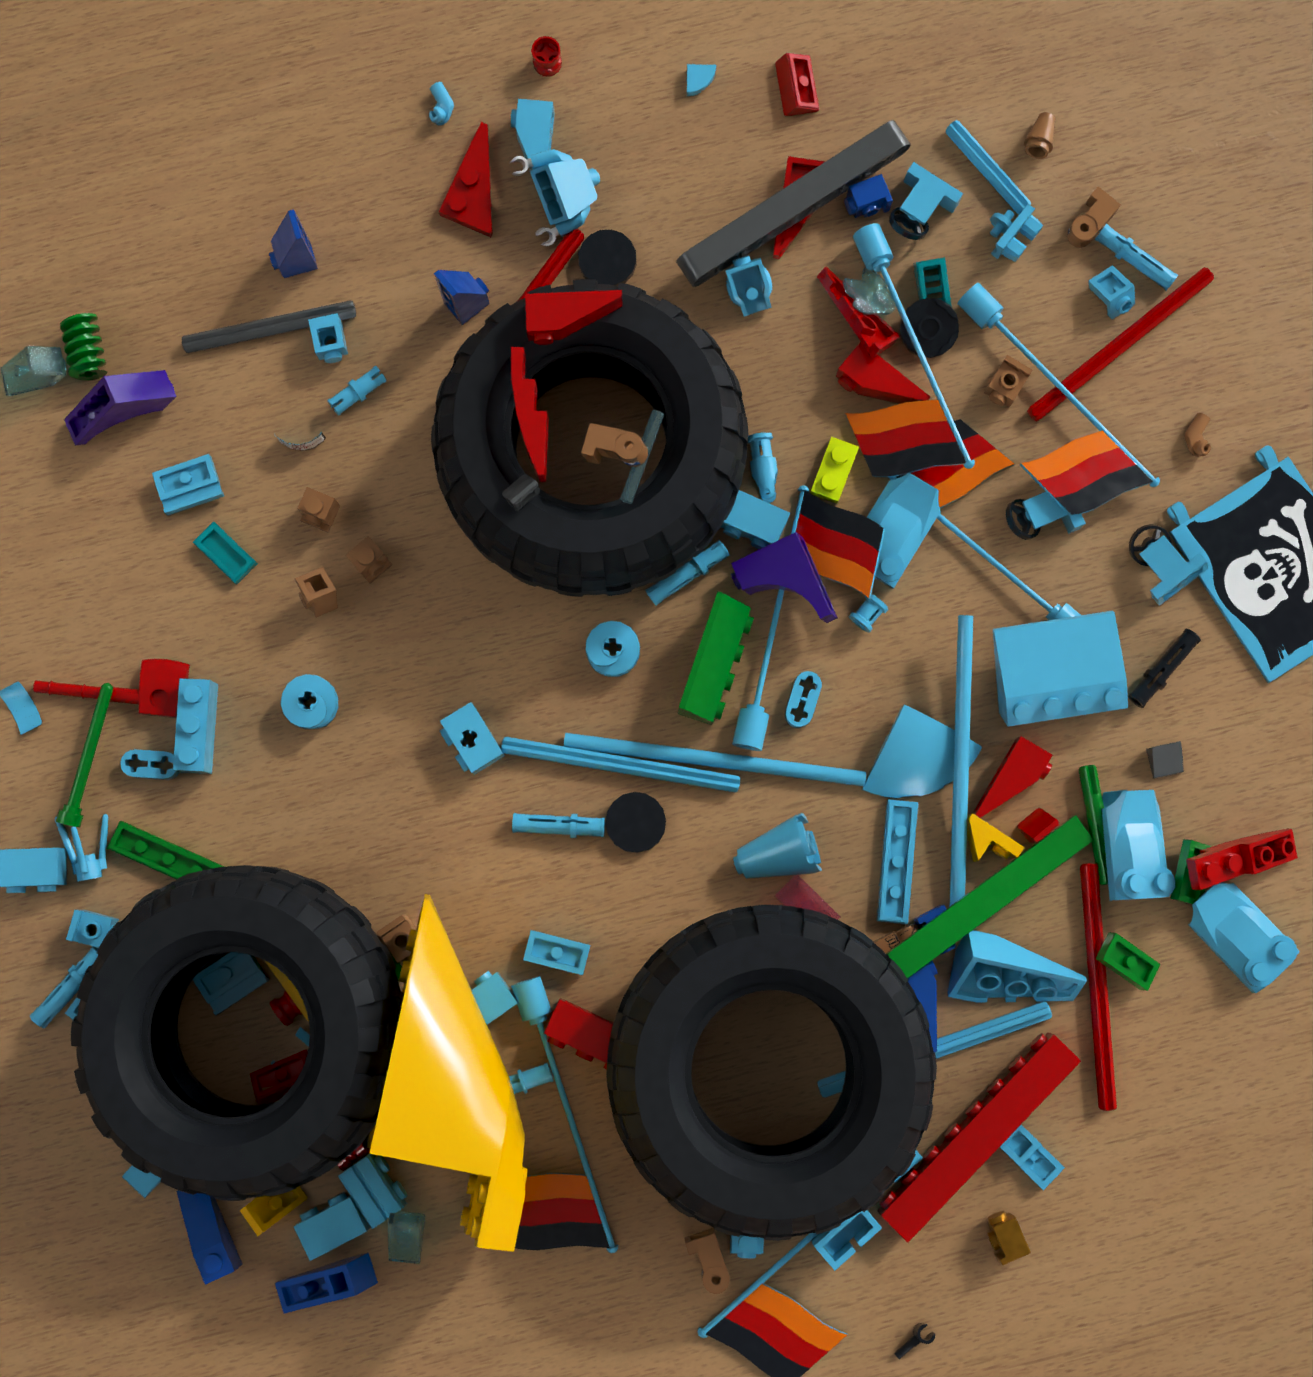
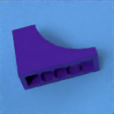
(117, 400)
(784, 567)

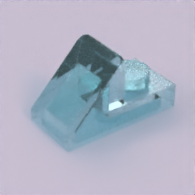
(405, 1236)

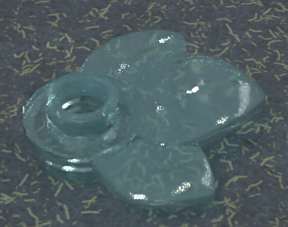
(870, 293)

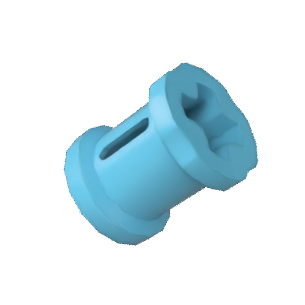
(868, 613)

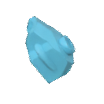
(749, 285)

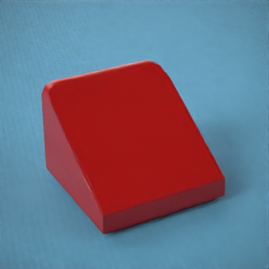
(1037, 825)

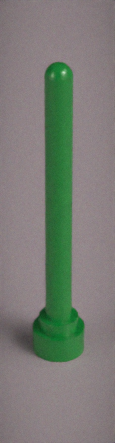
(71, 811)

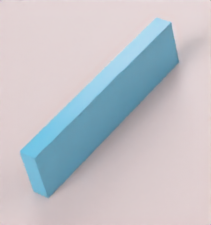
(897, 861)

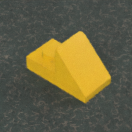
(982, 834)
(268, 1210)

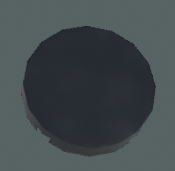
(607, 257)
(933, 325)
(635, 822)

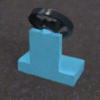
(922, 201)
(1039, 512)
(1166, 563)

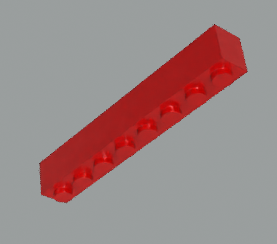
(978, 1135)

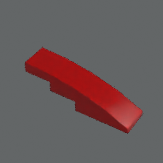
(532, 423)

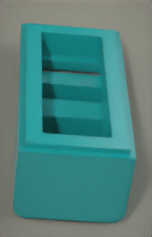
(940, 265)

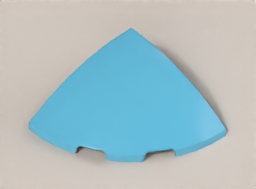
(915, 757)

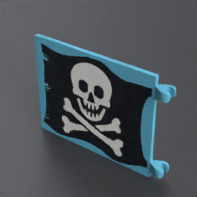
(1259, 562)

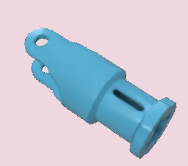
(764, 466)

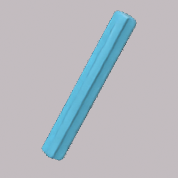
(987, 166)

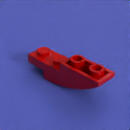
(1241, 857)

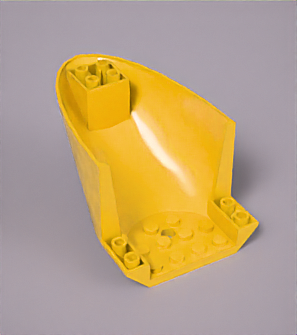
(449, 1090)

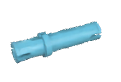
(1142, 261)
(686, 573)
(563, 825)
(64, 991)

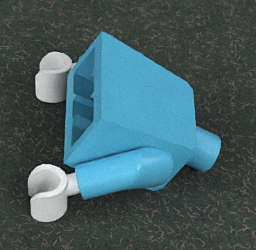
(563, 188)

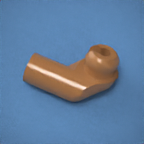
(1194, 438)

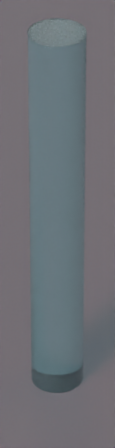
(636, 472)

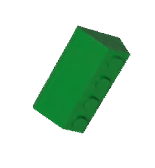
(714, 659)

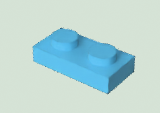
(556, 952)

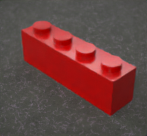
(580, 1030)

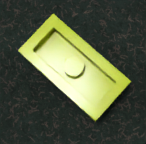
(834, 470)

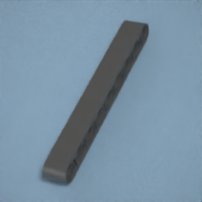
(793, 203)

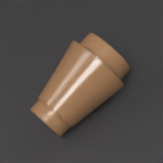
(1040, 138)

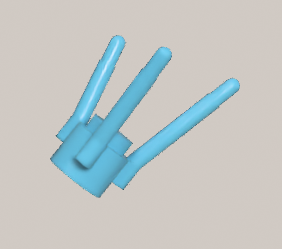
(85, 866)

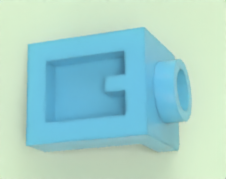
(1114, 291)

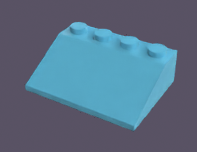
(1059, 668)

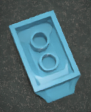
(906, 513)
(1136, 848)
(1242, 936)

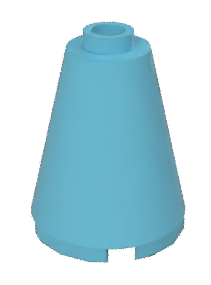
(780, 851)

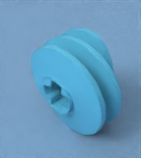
(600, 658)
(298, 691)

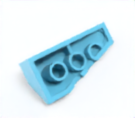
(997, 968)

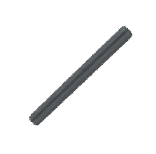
(264, 327)

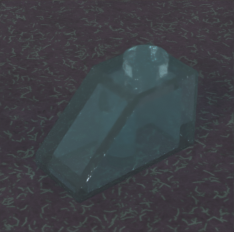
(33, 370)

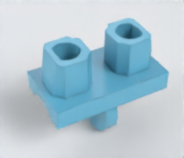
(1008, 244)

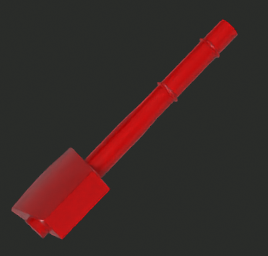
(156, 690)

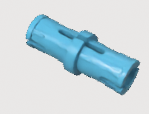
(357, 390)

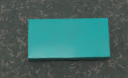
(225, 552)

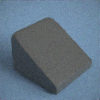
(521, 492)
(1166, 759)

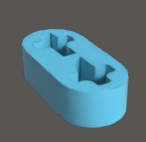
(810, 701)
(148, 772)

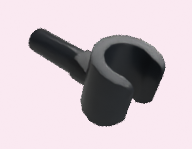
(915, 1340)

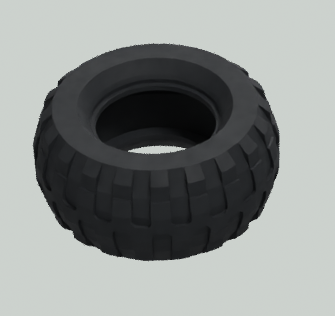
(612, 543)
(133, 1051)
(795, 1184)

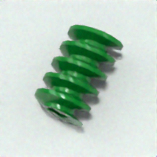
(80, 347)

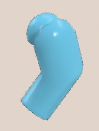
(444, 105)

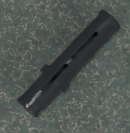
(1142, 694)

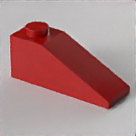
(563, 313)
(877, 379)
(1018, 771)

